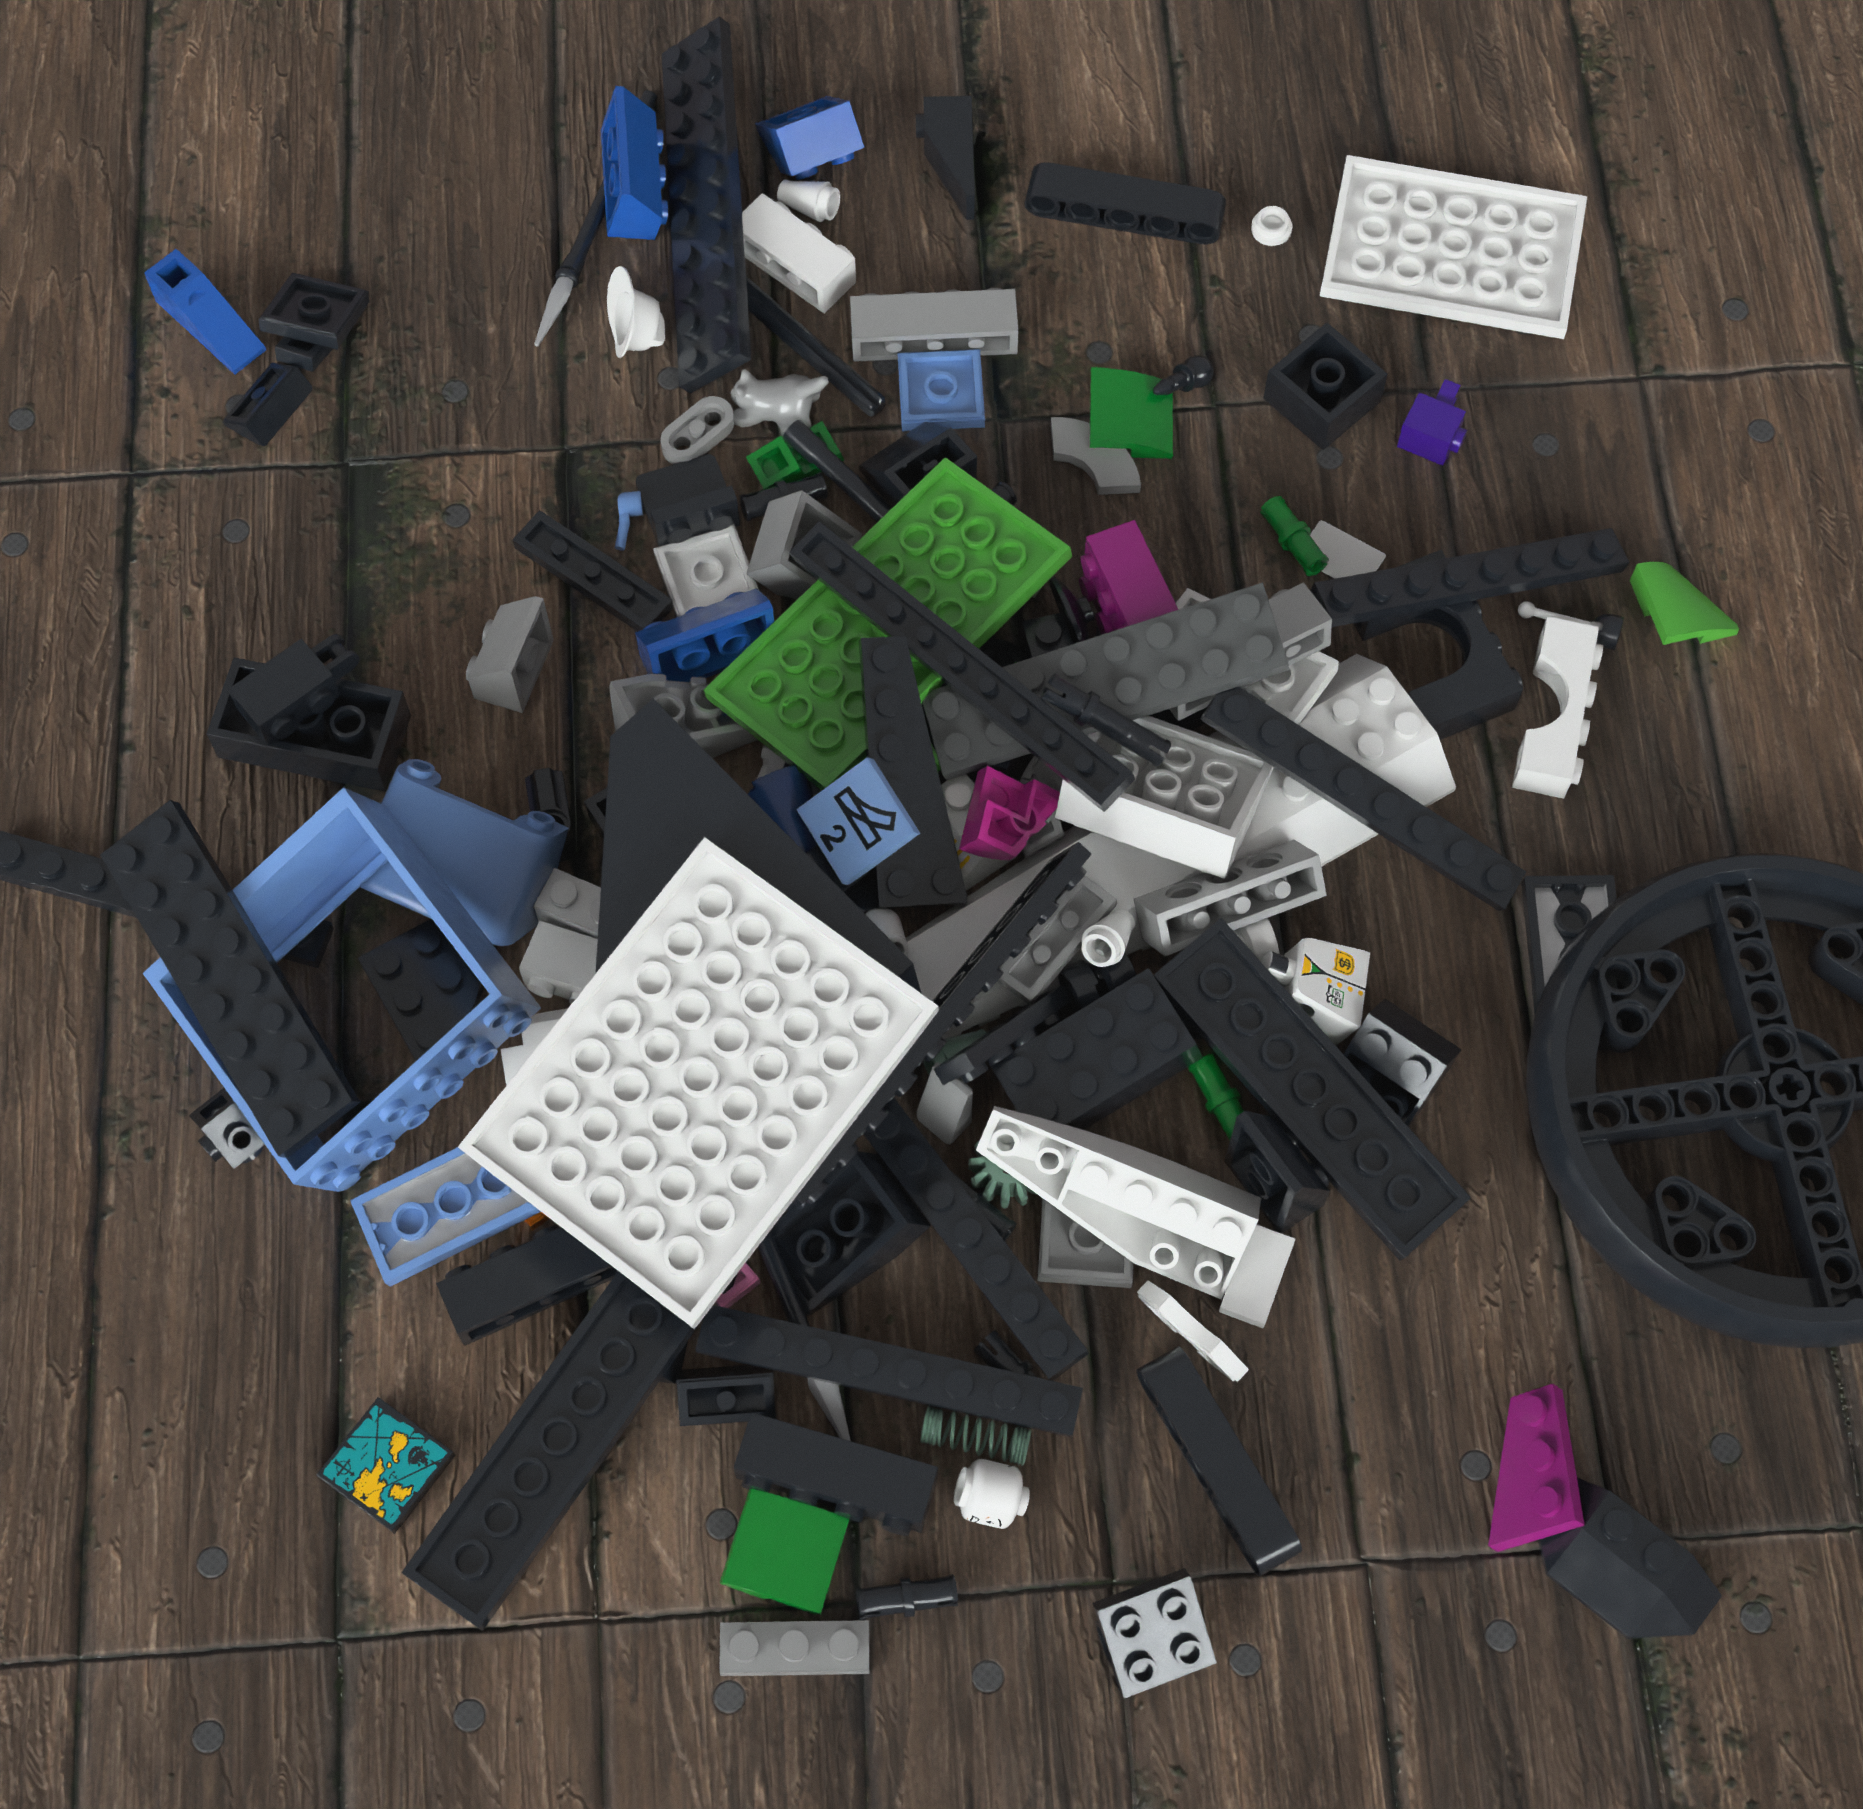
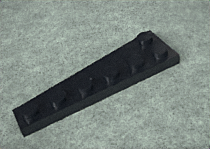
(898, 740)

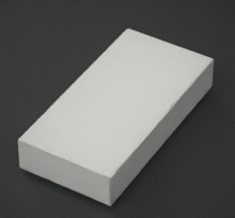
(1257, 1276)

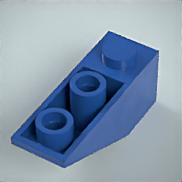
(203, 311)

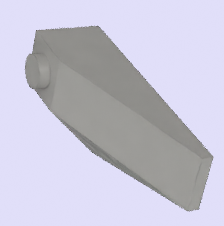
(685, 704)

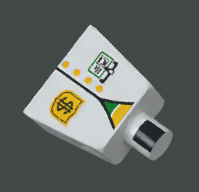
(1325, 982)

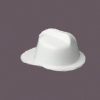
(632, 315)

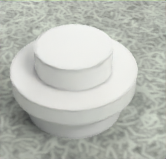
(1271, 226)

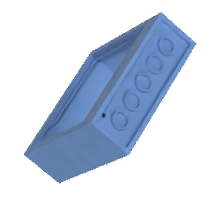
(289, 899)

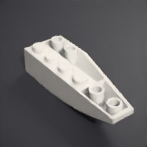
(1129, 1197)

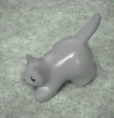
(775, 400)

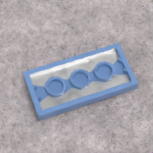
(435, 1214)

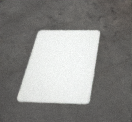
(1345, 553)

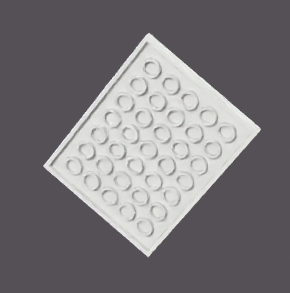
(699, 1081)

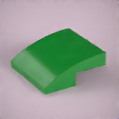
(1129, 414)
(784, 1551)

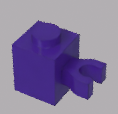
(1434, 425)

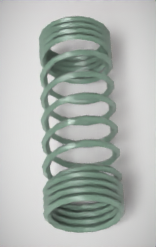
(932, 1433)

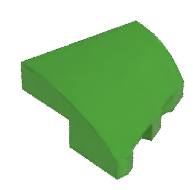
(1678, 606)

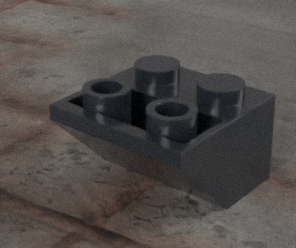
(913, 456)
(1400, 1058)

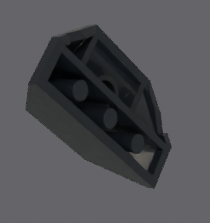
(1629, 1570)

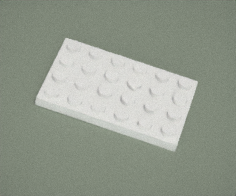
(1454, 246)

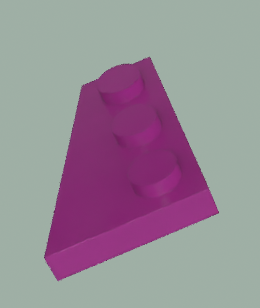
(1537, 1472)

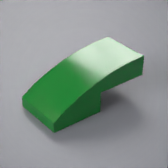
(782, 462)

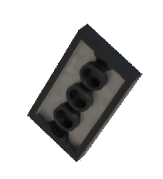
(1554, 915)

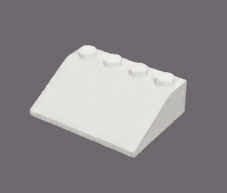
(1185, 808)

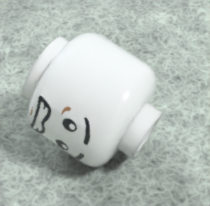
(991, 1493)

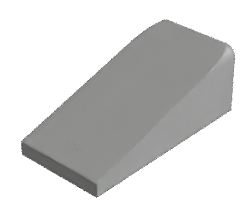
(945, 1108)

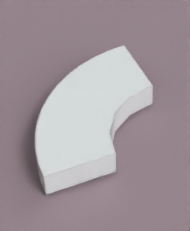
(1180, 1321)

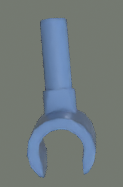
(628, 506)

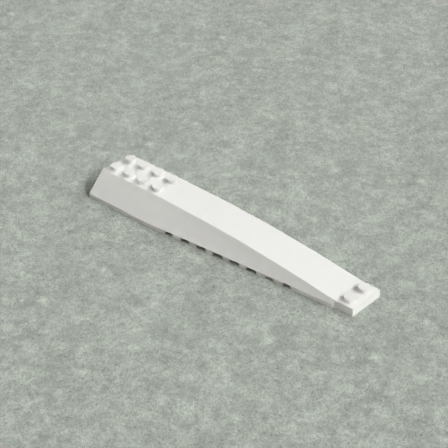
(1358, 713)

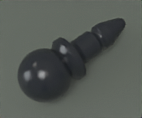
(1193, 373)

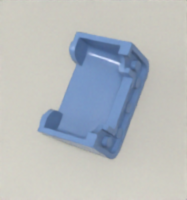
(482, 857)

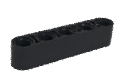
(1125, 203)
(1219, 1461)

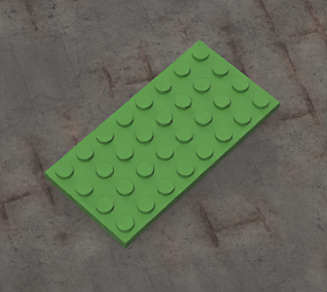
(945, 545)

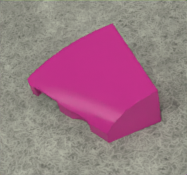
(1005, 814)

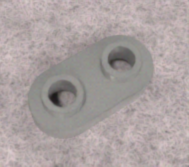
(693, 431)

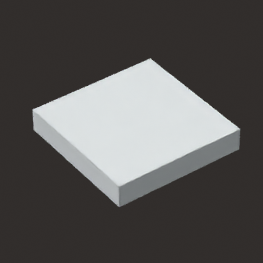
(704, 569)

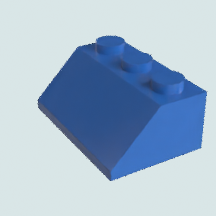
(632, 168)
(704, 637)

